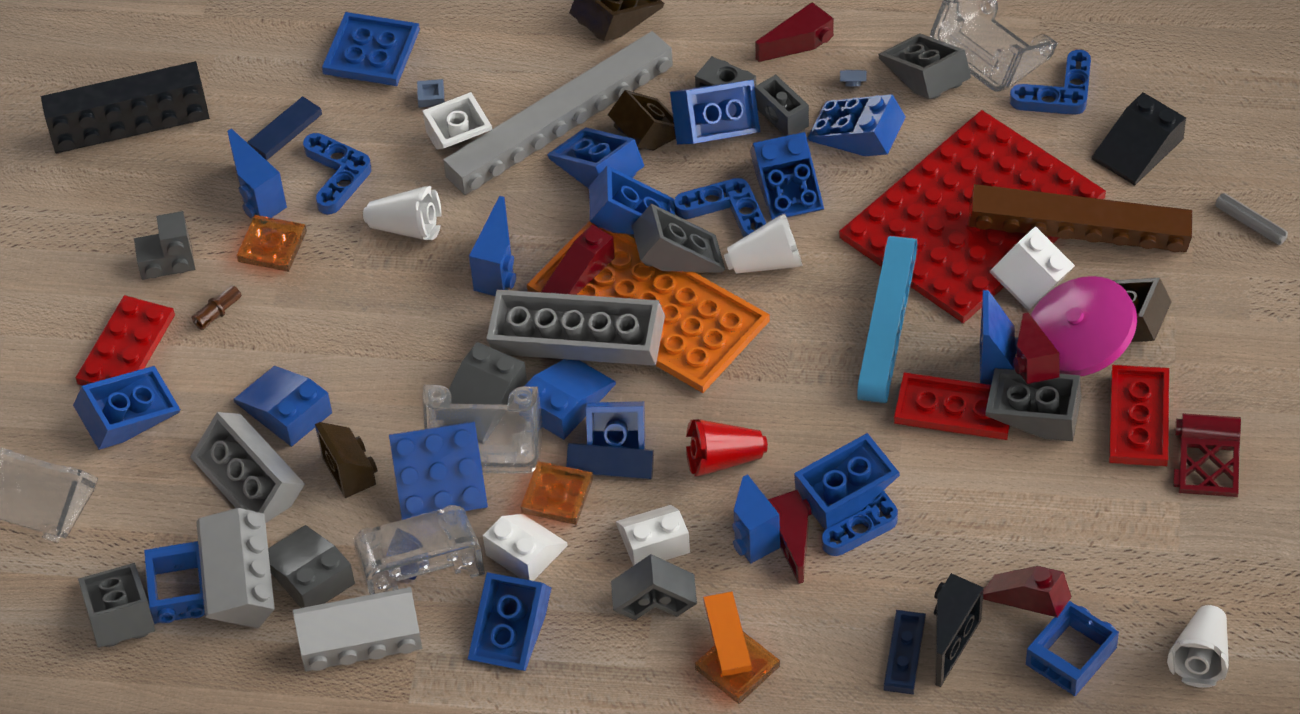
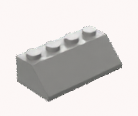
(246, 466)
(235, 567)
(357, 629)

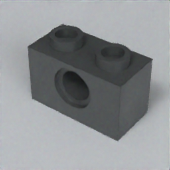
(720, 72)
(782, 106)

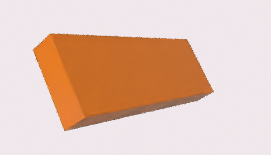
(727, 634)

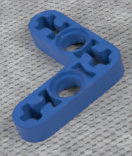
(1068, 92)
(344, 170)
(733, 200)
(869, 517)

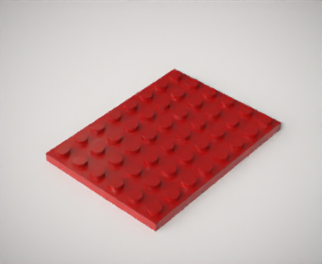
(934, 209)

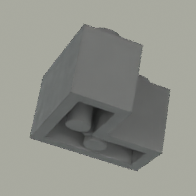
(165, 252)
(653, 585)

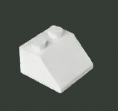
(455, 121)
(1032, 268)
(655, 533)
(522, 545)

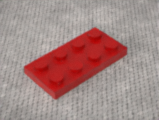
(126, 340)
(947, 406)
(1139, 415)

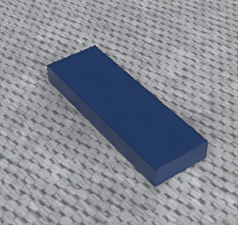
(285, 127)
(611, 460)
(904, 652)

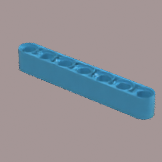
(887, 319)

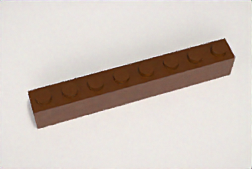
(1080, 218)

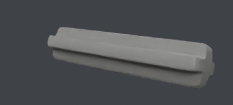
(1251, 219)

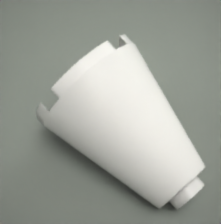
(406, 213)
(765, 249)
(1202, 649)

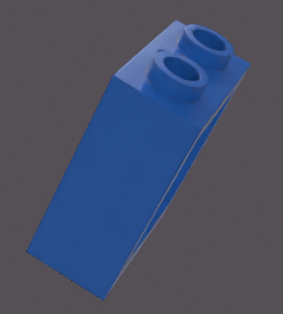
(168, 560)
(1059, 670)

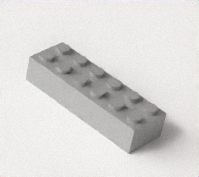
(576, 327)

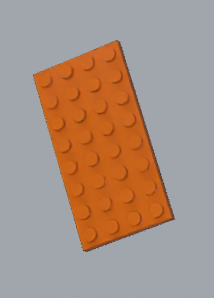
(702, 321)

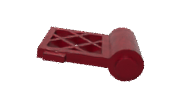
(1208, 433)

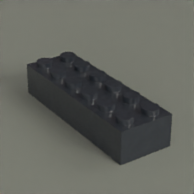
(125, 107)

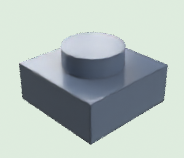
(853, 77)
(430, 93)

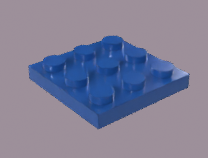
(371, 49)
(438, 469)

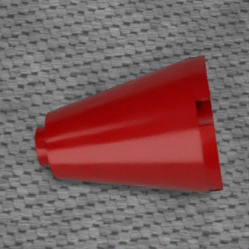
(721, 446)

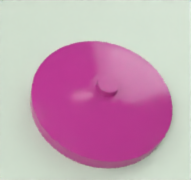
(1087, 323)

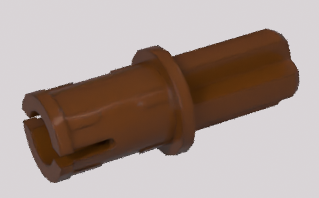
(216, 307)

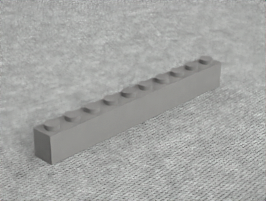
(557, 113)

